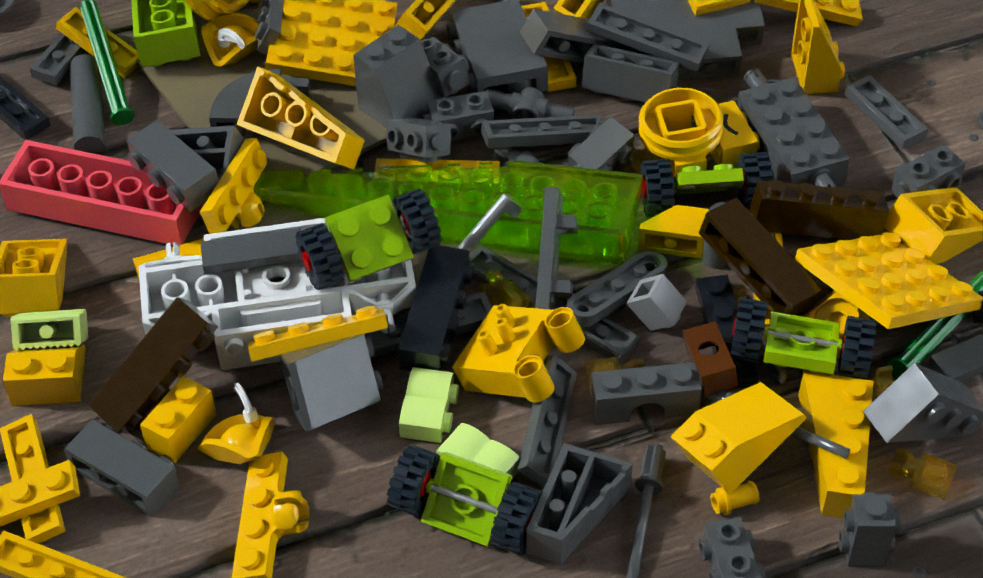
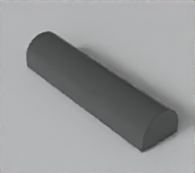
(87, 105)

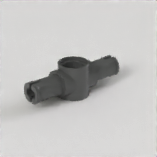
(527, 104)

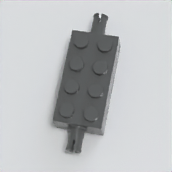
(792, 132)

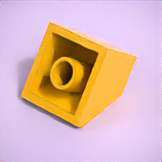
(44, 375)

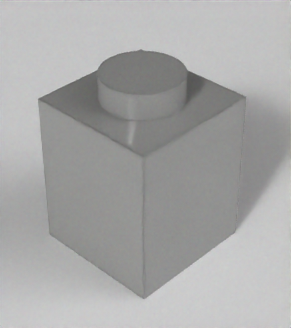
(657, 302)

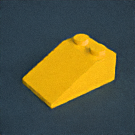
(815, 52)
(936, 222)
(32, 275)
(737, 433)

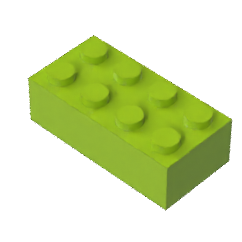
(164, 31)

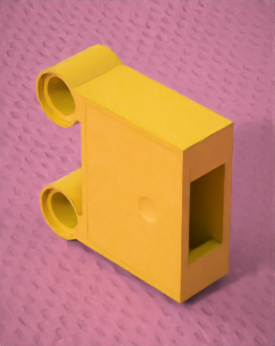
(511, 349)

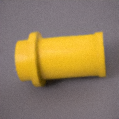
(742, 496)

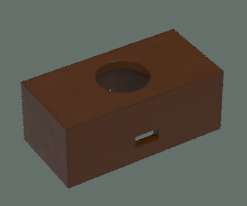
(714, 371)

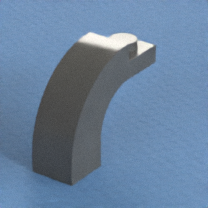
(230, 101)

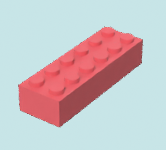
(93, 193)

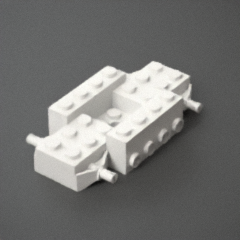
(264, 296)

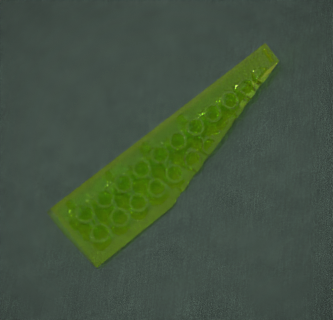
(461, 197)

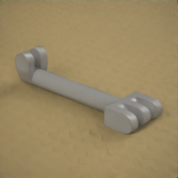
(503, 204)

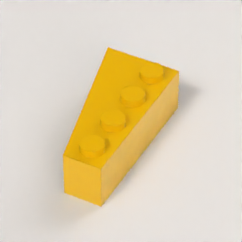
(291, 117)
(836, 412)

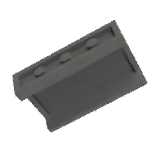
(494, 47)

